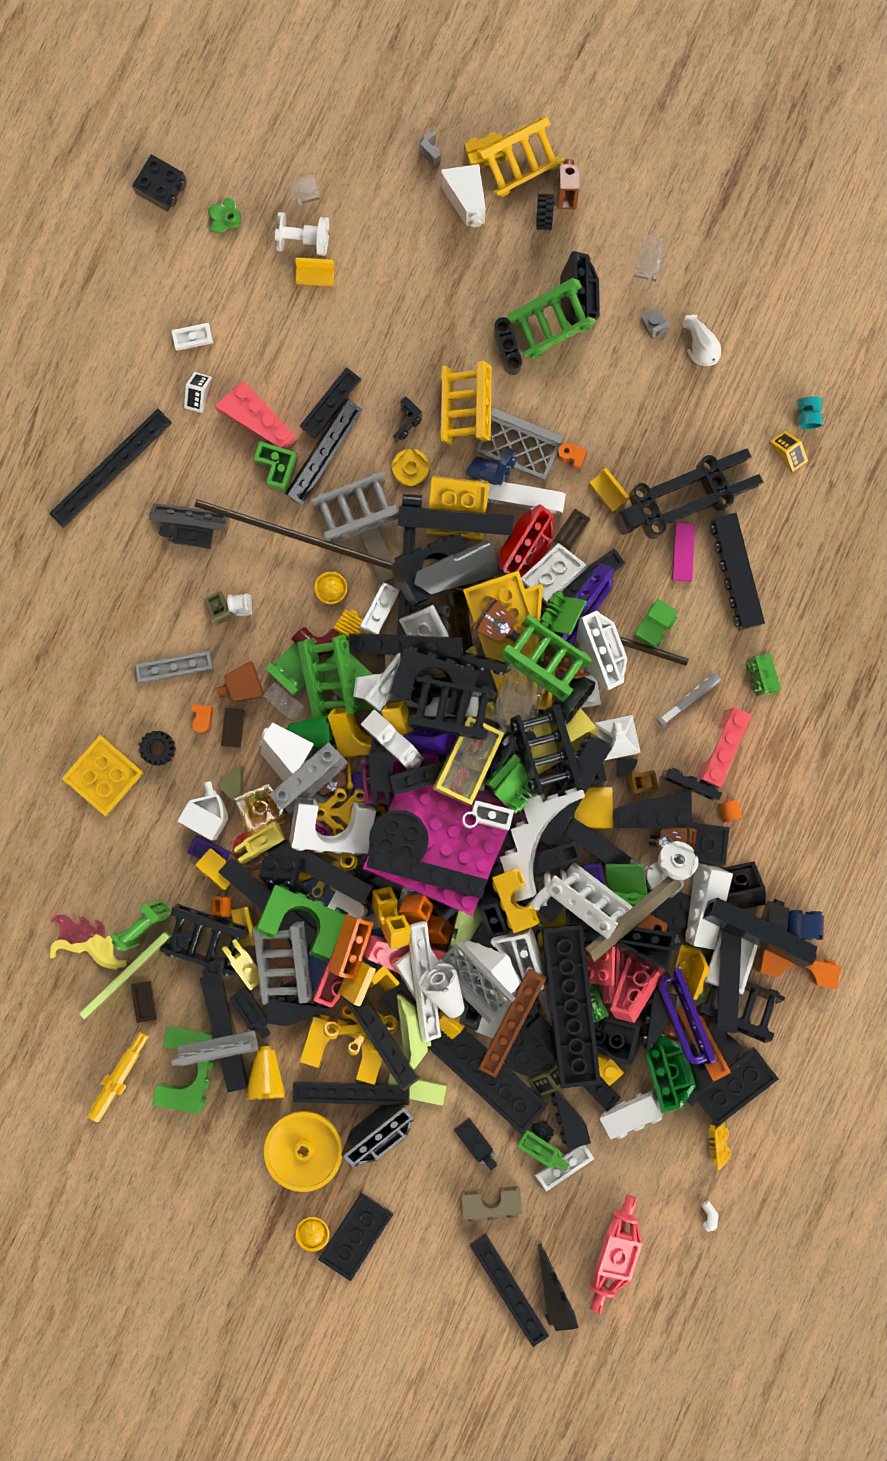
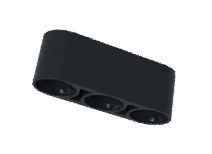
(507, 337)
(582, 690)

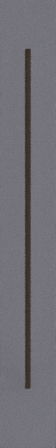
(386, 564)

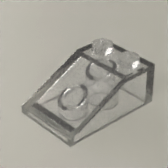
(517, 697)

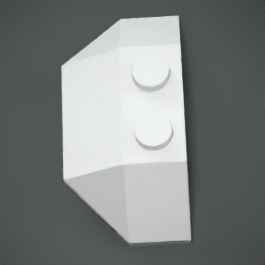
(603, 645)

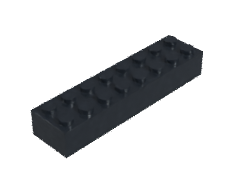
(570, 1005)

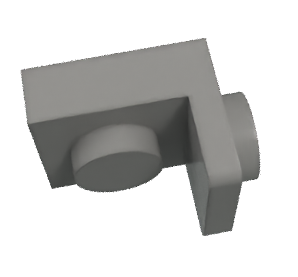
(430, 151)
(655, 323)

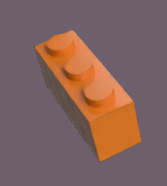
(350, 947)

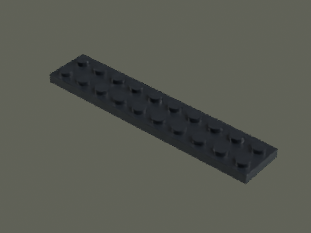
(463, 1055)

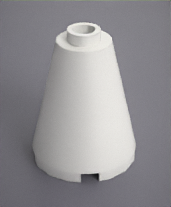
(443, 989)

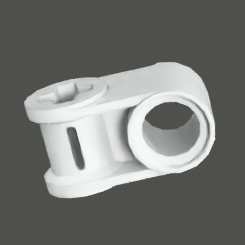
(240, 604)

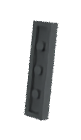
(187, 516)

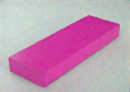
(683, 552)

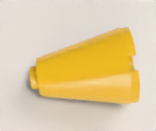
(265, 1076)

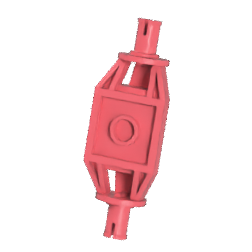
(617, 1255)

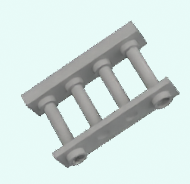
(354, 527)
(309, 778)
(300, 971)

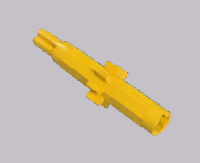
(114, 1083)

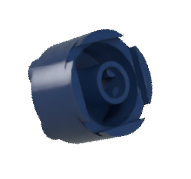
(806, 925)

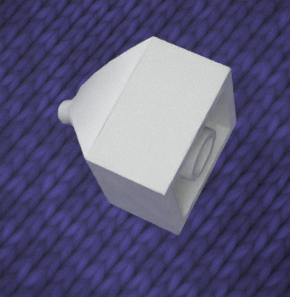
(621, 736)
(206, 814)

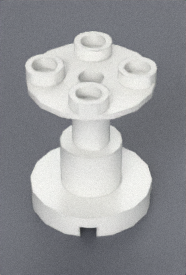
(310, 234)
(673, 861)

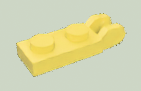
(259, 842)
(243, 965)

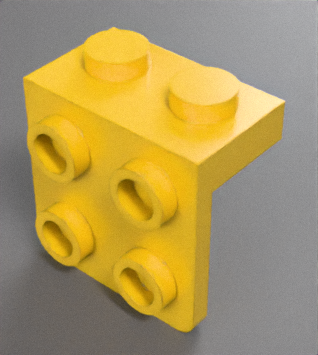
(693, 969)

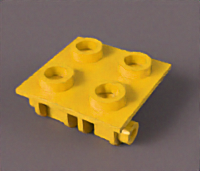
(719, 1152)

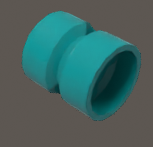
(810, 419)

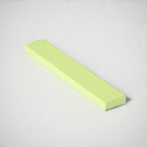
(127, 973)

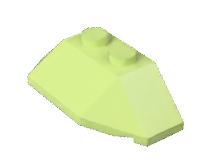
(413, 1046)

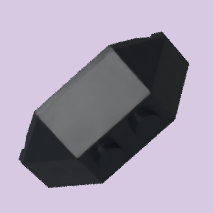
(581, 268)
(377, 1134)

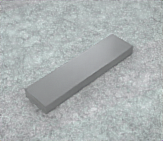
(174, 667)

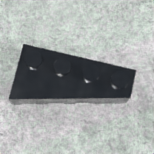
(660, 812)

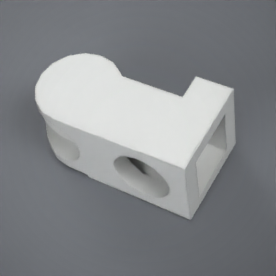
(348, 904)

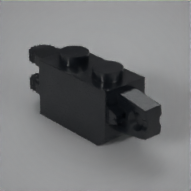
(381, 766)

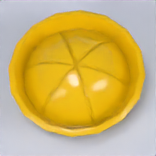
(330, 587)
(312, 1234)

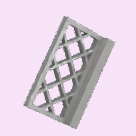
(529, 430)
(477, 991)
(216, 1048)

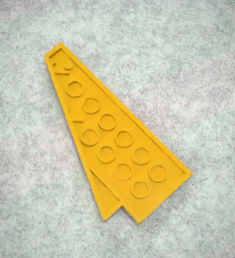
(517, 601)

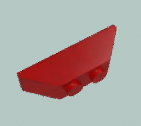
(528, 542)

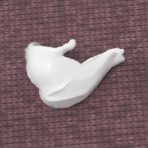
(705, 345)

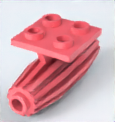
(606, 971)

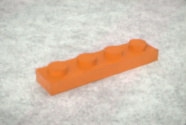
(716, 1069)

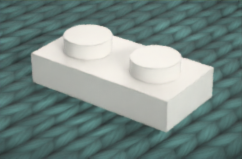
(192, 336)

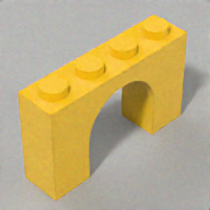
(352, 740)
(317, 1042)

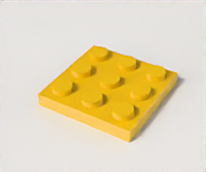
(459, 496)
(103, 775)

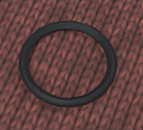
(508, 751)

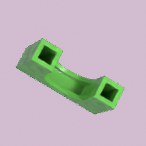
(327, 920)
(189, 1097)

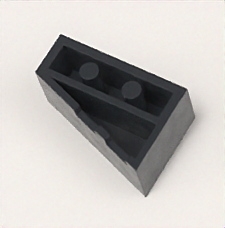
(652, 948)

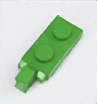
(542, 1151)

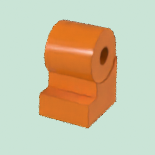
(572, 453)
(203, 719)

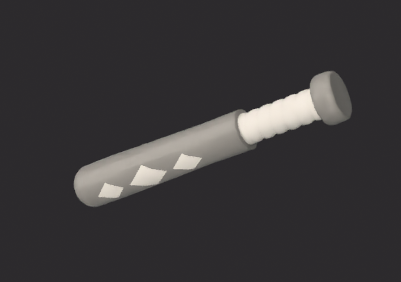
(690, 698)

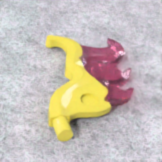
(86, 938)

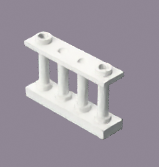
(593, 890)

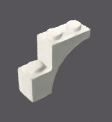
(392, 740)

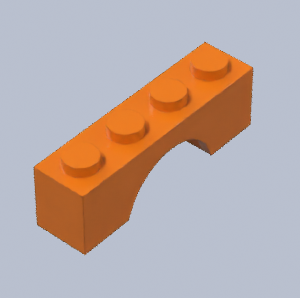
(822, 973)

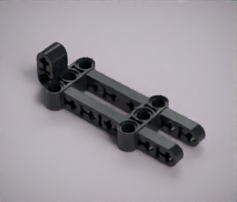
(635, 516)

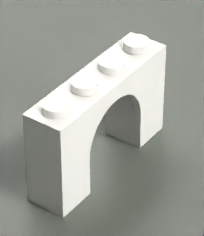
(352, 840)

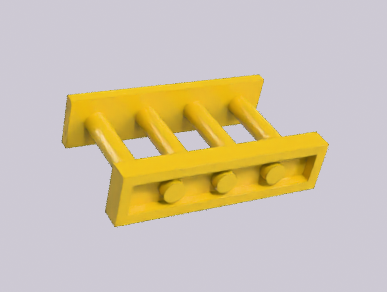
(505, 144)
(482, 410)

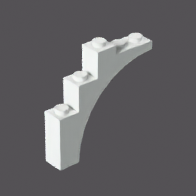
(526, 836)

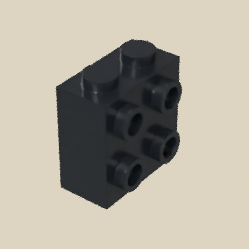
(159, 183)

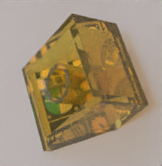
(258, 810)

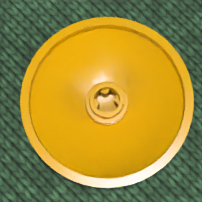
(303, 1151)

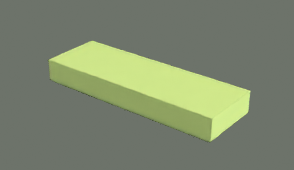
(425, 1091)

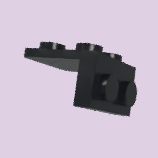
(282, 871)

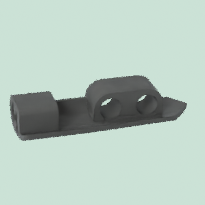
(459, 569)

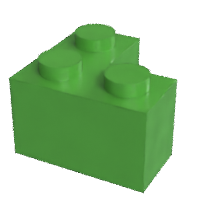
(280, 462)
(655, 622)

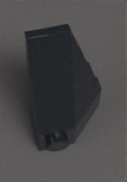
(618, 1039)
(558, 1307)

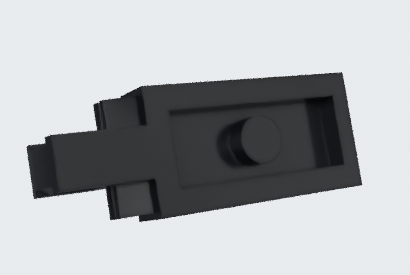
(188, 535)
(251, 1011)
(476, 1143)

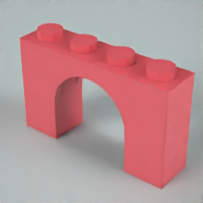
(733, 727)

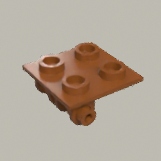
(564, 665)

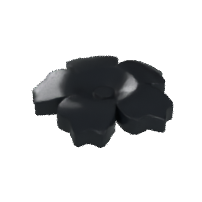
(542, 1130)

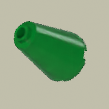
(314, 730)

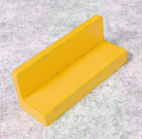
(384, 979)

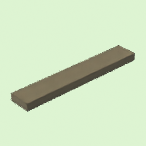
(634, 917)

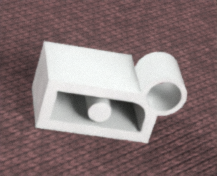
(490, 816)

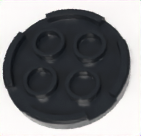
(400, 834)
(528, 1054)

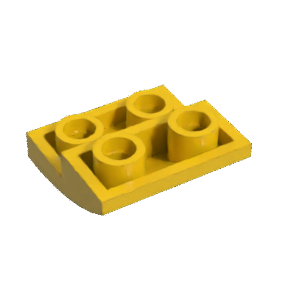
(596, 808)

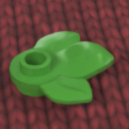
(223, 214)

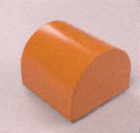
(730, 810)
(221, 906)

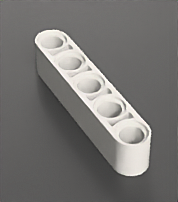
(525, 497)

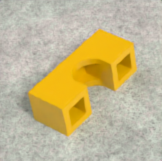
(518, 916)
(393, 926)

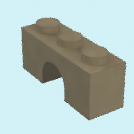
(507, 1205)

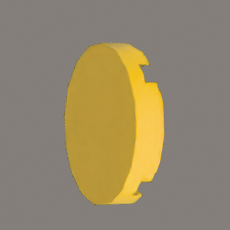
(410, 467)

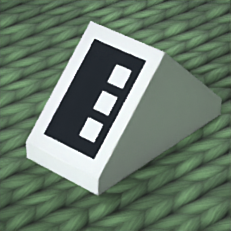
(197, 392)

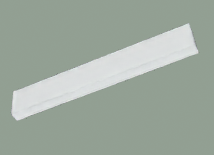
(422, 962)

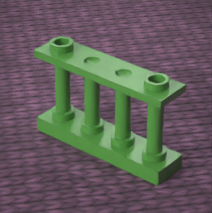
(537, 307)
(542, 676)
(314, 679)
(152, 913)

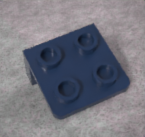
(491, 470)

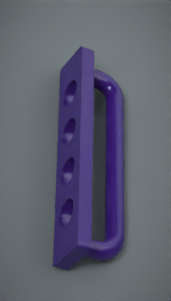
(603, 573)
(692, 1016)

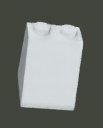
(465, 193)
(284, 750)

